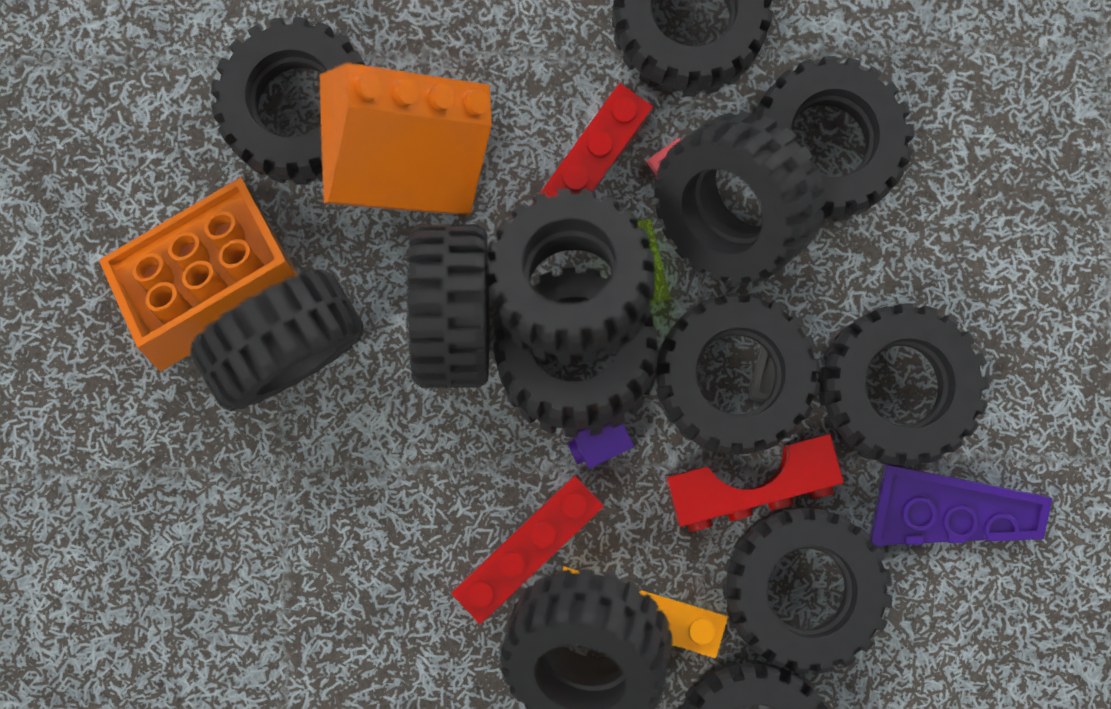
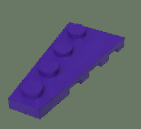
(935, 508)

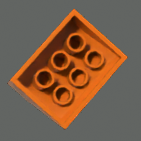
(402, 139)
(194, 271)

